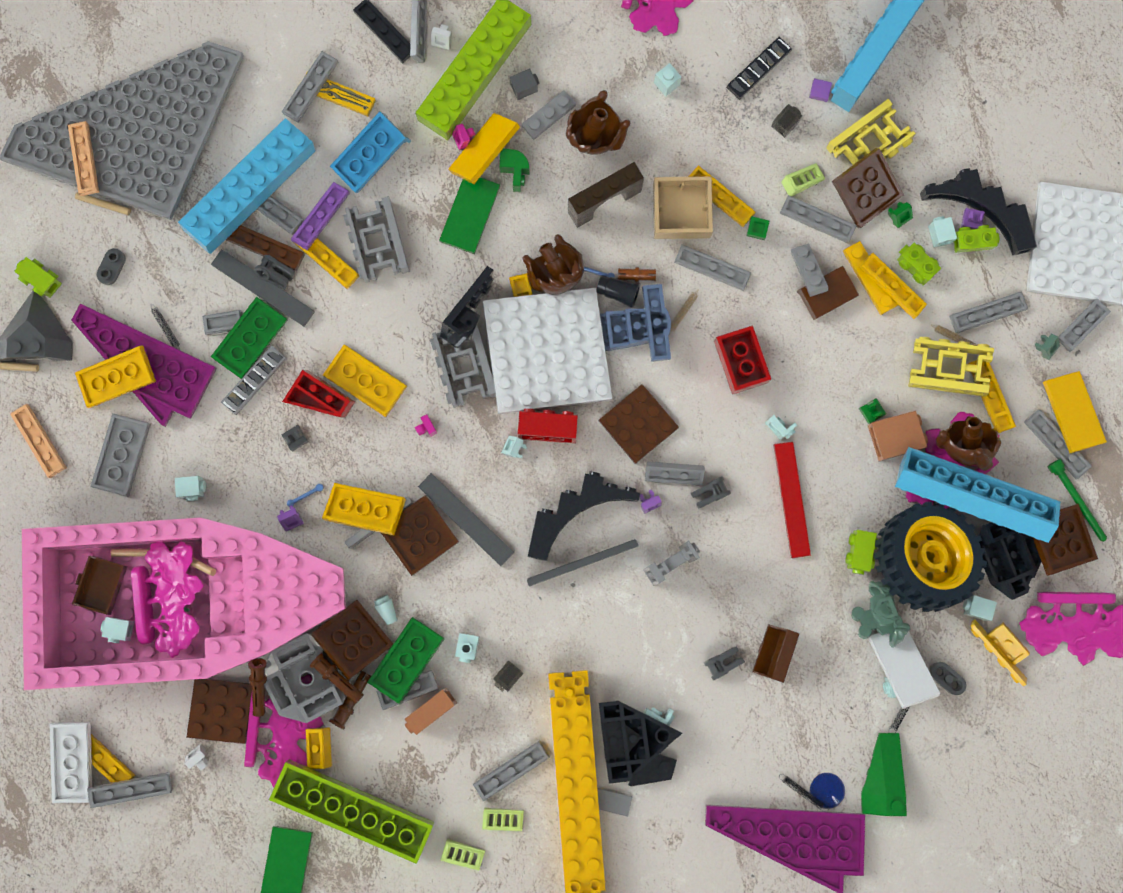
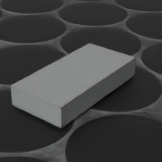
(220, 322)
(614, 802)

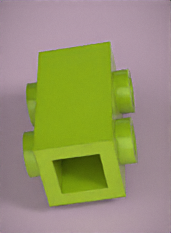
(976, 240)
(918, 263)
(32, 273)
(861, 553)

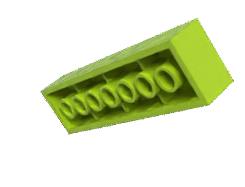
(473, 68)
(351, 811)

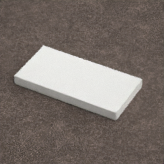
(905, 670)
(70, 761)

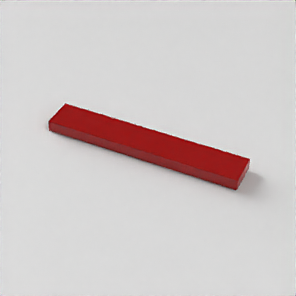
(792, 500)

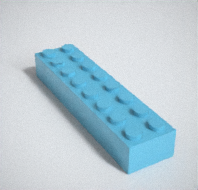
(873, 52)
(247, 186)
(978, 494)

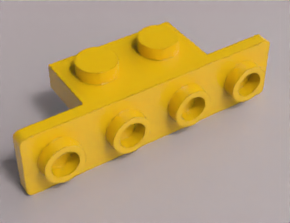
(1005, 646)

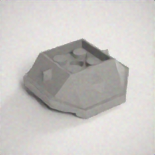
(284, 683)

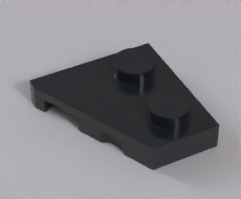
(657, 770)

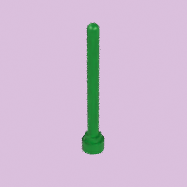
(1057, 468)

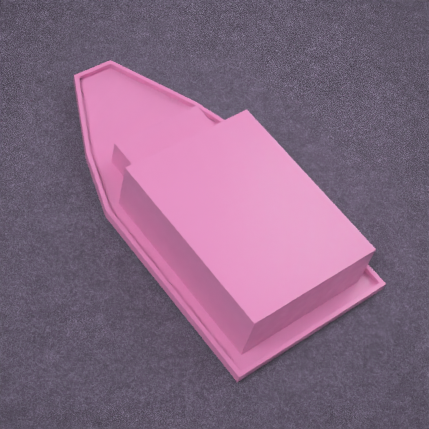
(249, 608)

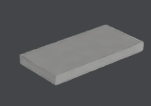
(120, 455)

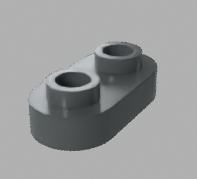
(113, 267)
(947, 677)

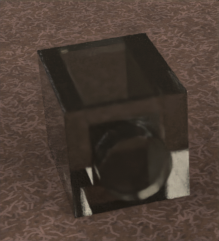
(787, 120)
(507, 676)

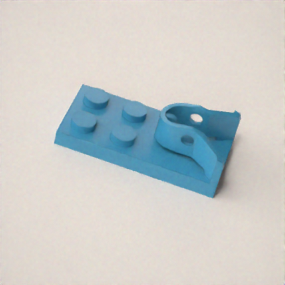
(368, 152)

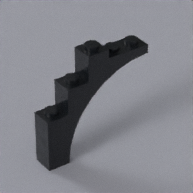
(1010, 219)
(593, 493)

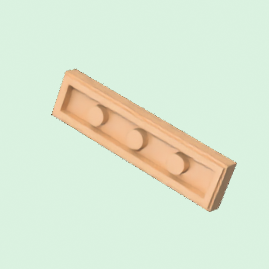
(83, 158)
(38, 441)

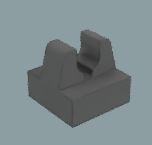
(294, 438)

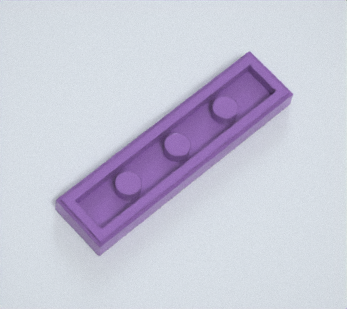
(320, 216)

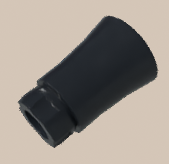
(619, 290)

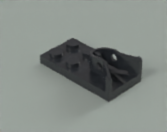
(461, 317)

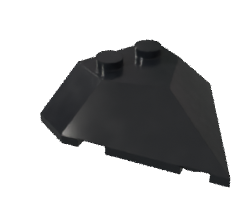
(1010, 559)
(631, 739)

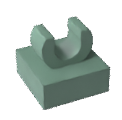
(1049, 347)

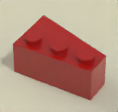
(316, 394)

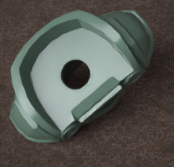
(881, 616)

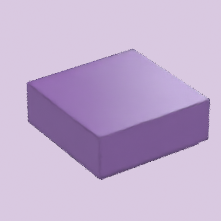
(820, 90)

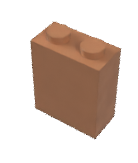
(895, 434)
(430, 711)

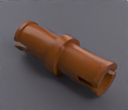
(637, 274)

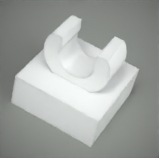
(441, 37)
(197, 758)

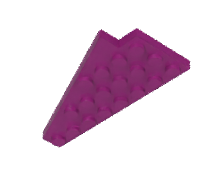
(178, 376)
(809, 842)

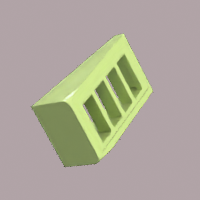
(793, 186)
(486, 814)
(453, 860)

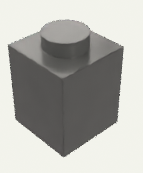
(524, 84)

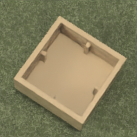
(682, 207)

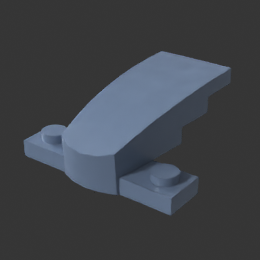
(640, 326)

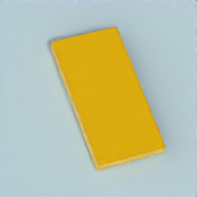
(484, 148)
(115, 377)
(364, 380)
(1074, 412)
(364, 509)

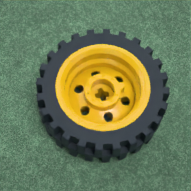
(951, 548)

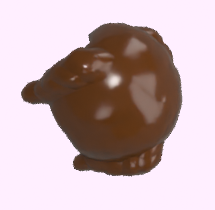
(596, 127)
(556, 268)
(970, 442)

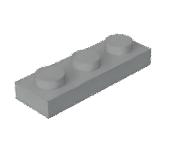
(548, 114)
(809, 270)
(1083, 325)
(674, 473)
(425, 684)

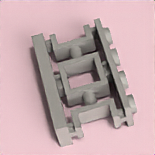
(390, 236)
(478, 360)
(688, 552)

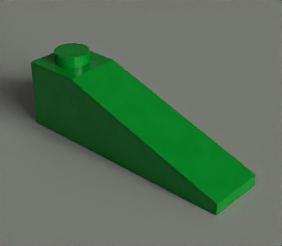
(885, 784)

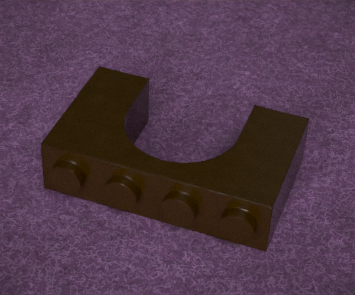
(625, 181)

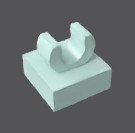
(512, 447)

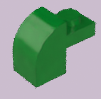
(516, 163)

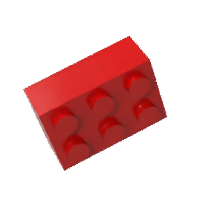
(742, 360)
(547, 426)

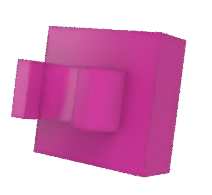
(462, 136)
(427, 426)

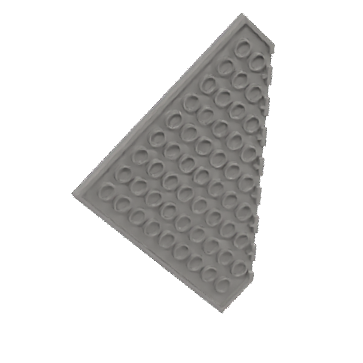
(140, 128)

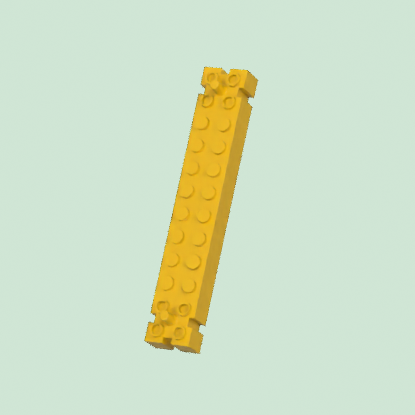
(576, 783)

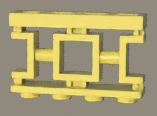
(862, 129)
(946, 381)

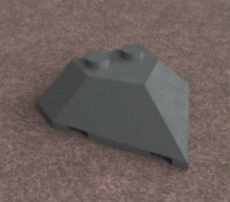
(35, 334)

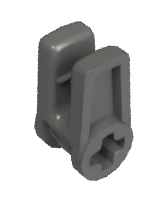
(274, 272)
(712, 486)
(716, 664)

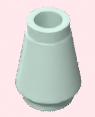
(385, 608)

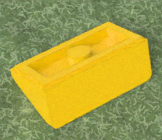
(318, 748)

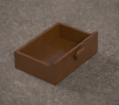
(839, 292)
(99, 585)
(775, 653)

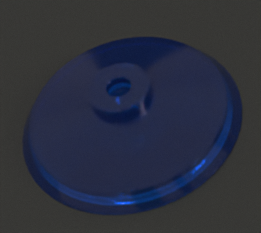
(828, 789)

